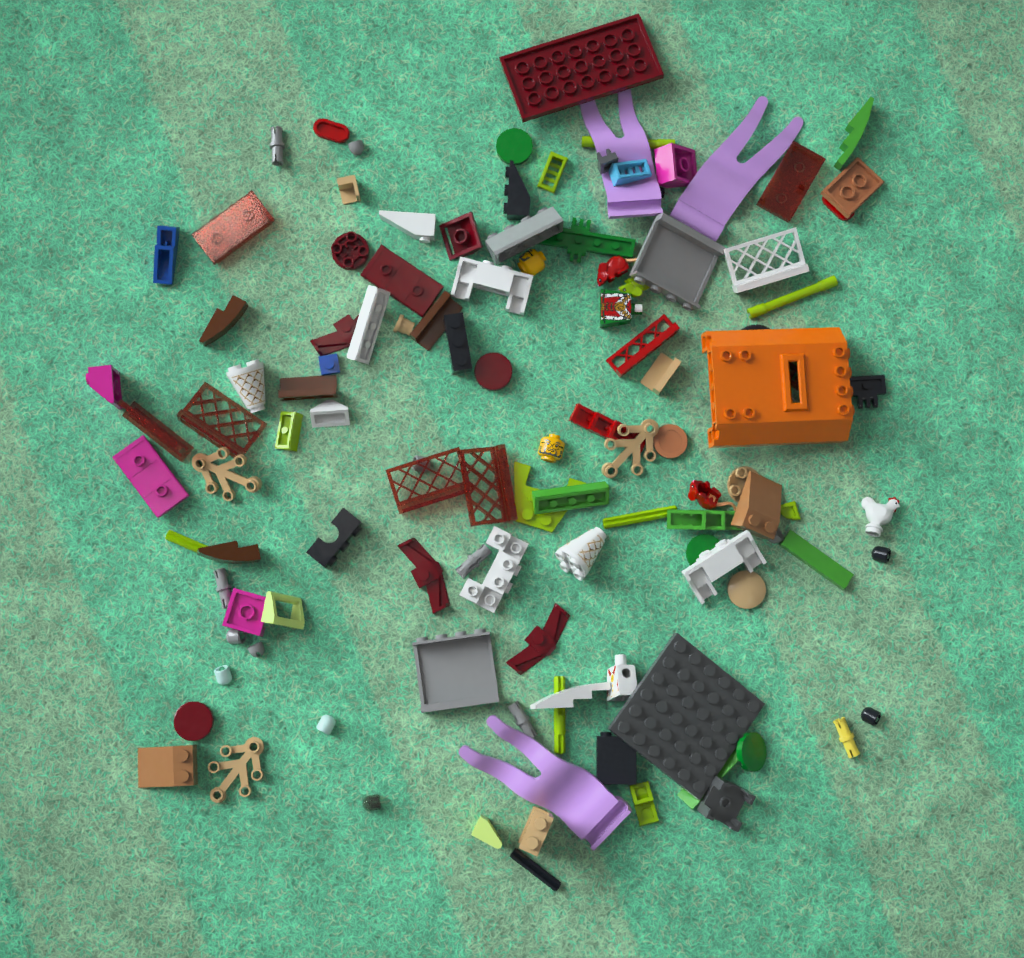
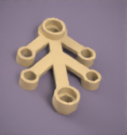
(632, 446)
(223, 473)
(239, 767)

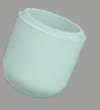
(224, 676)
(326, 724)

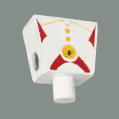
(621, 679)

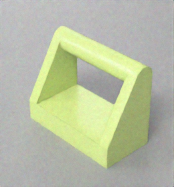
(270, 613)
(486, 832)

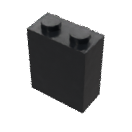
(615, 760)

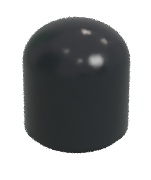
(880, 554)
(870, 715)

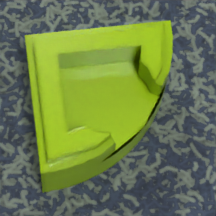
(790, 511)

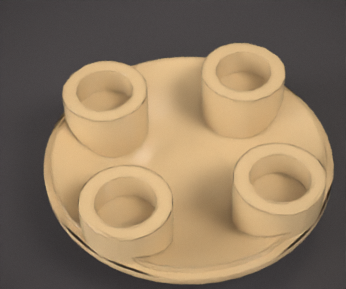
(737, 481)
(746, 589)

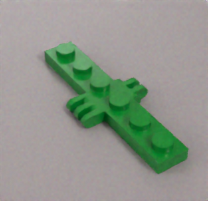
(579, 241)

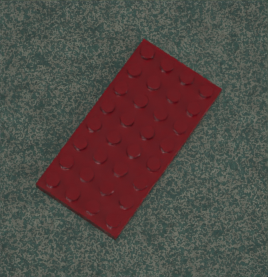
(581, 67)

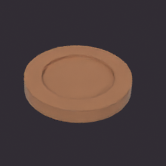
(670, 441)

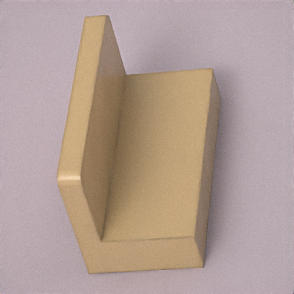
(660, 373)

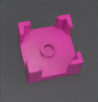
(245, 612)

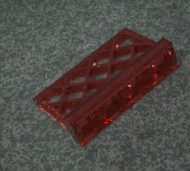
(156, 430)
(212, 435)
(502, 480)
(430, 497)

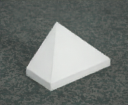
(329, 414)

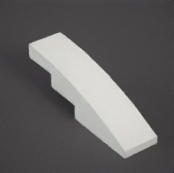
(565, 698)

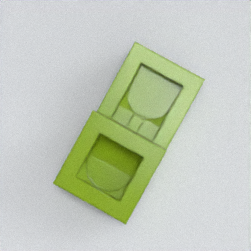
(644, 803)

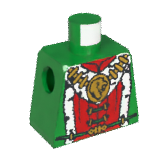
(617, 308)

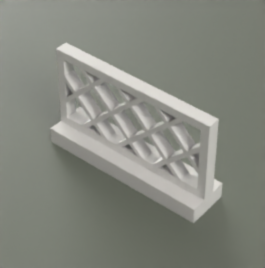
(774, 274)

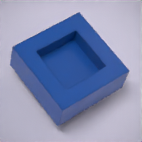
(329, 364)

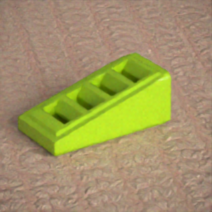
(557, 157)

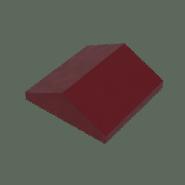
(463, 236)

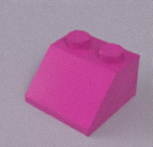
(674, 165)
(106, 382)

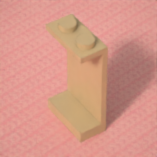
(535, 830)

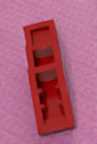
(599, 424)

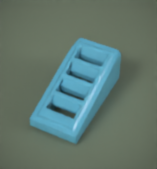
(618, 175)

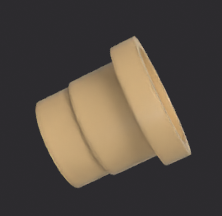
(404, 325)

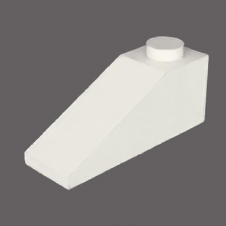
(417, 225)

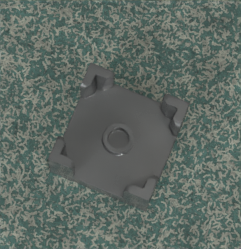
(724, 801)

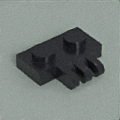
(867, 388)

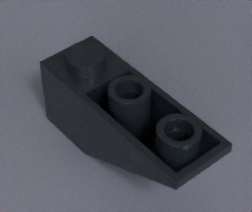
(518, 197)

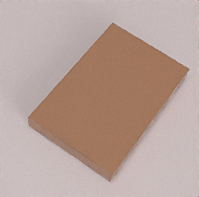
(852, 187)

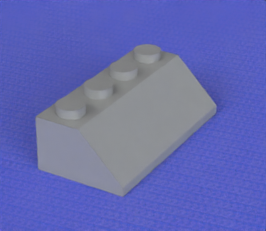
(524, 235)

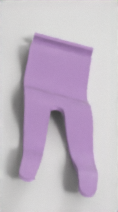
(724, 181)
(636, 198)
(561, 788)

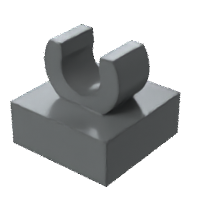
(605, 162)

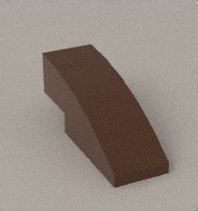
(223, 320)
(230, 553)

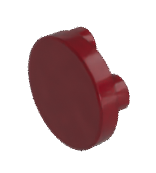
(350, 251)
(493, 371)
(193, 721)

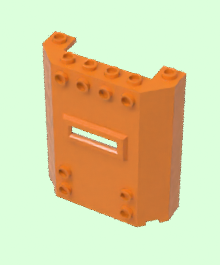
(753, 387)

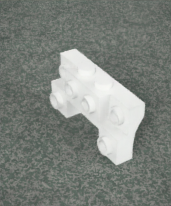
(494, 279)
(721, 560)
(501, 572)

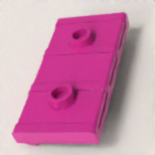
(150, 476)

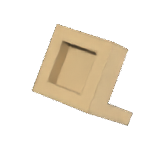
(348, 189)

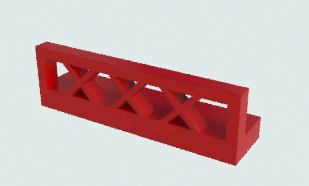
(645, 351)

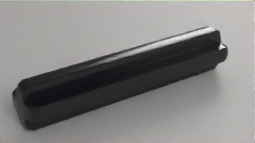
(535, 869)

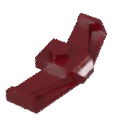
(337, 340)
(427, 573)
(540, 641)

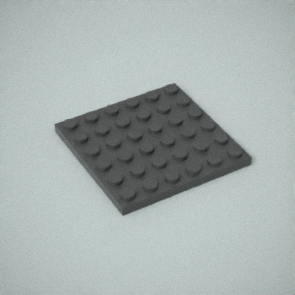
(686, 716)

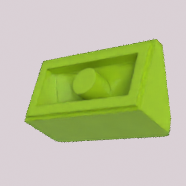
(288, 431)

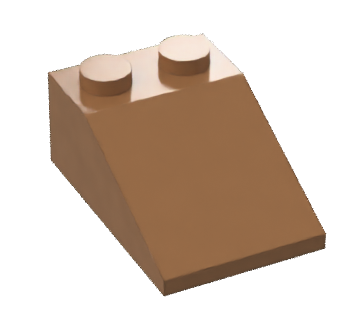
(759, 507)
(167, 766)

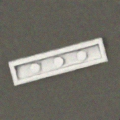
(368, 324)

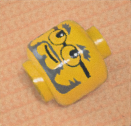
(531, 262)
(551, 448)

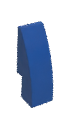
(165, 254)

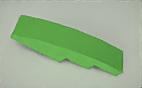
(855, 129)
(700, 519)

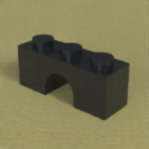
(458, 343)
(325, 552)

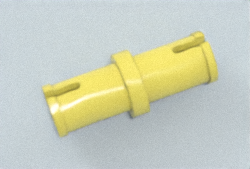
(846, 737)

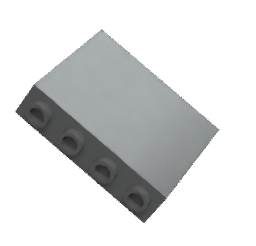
(676, 261)
(455, 671)

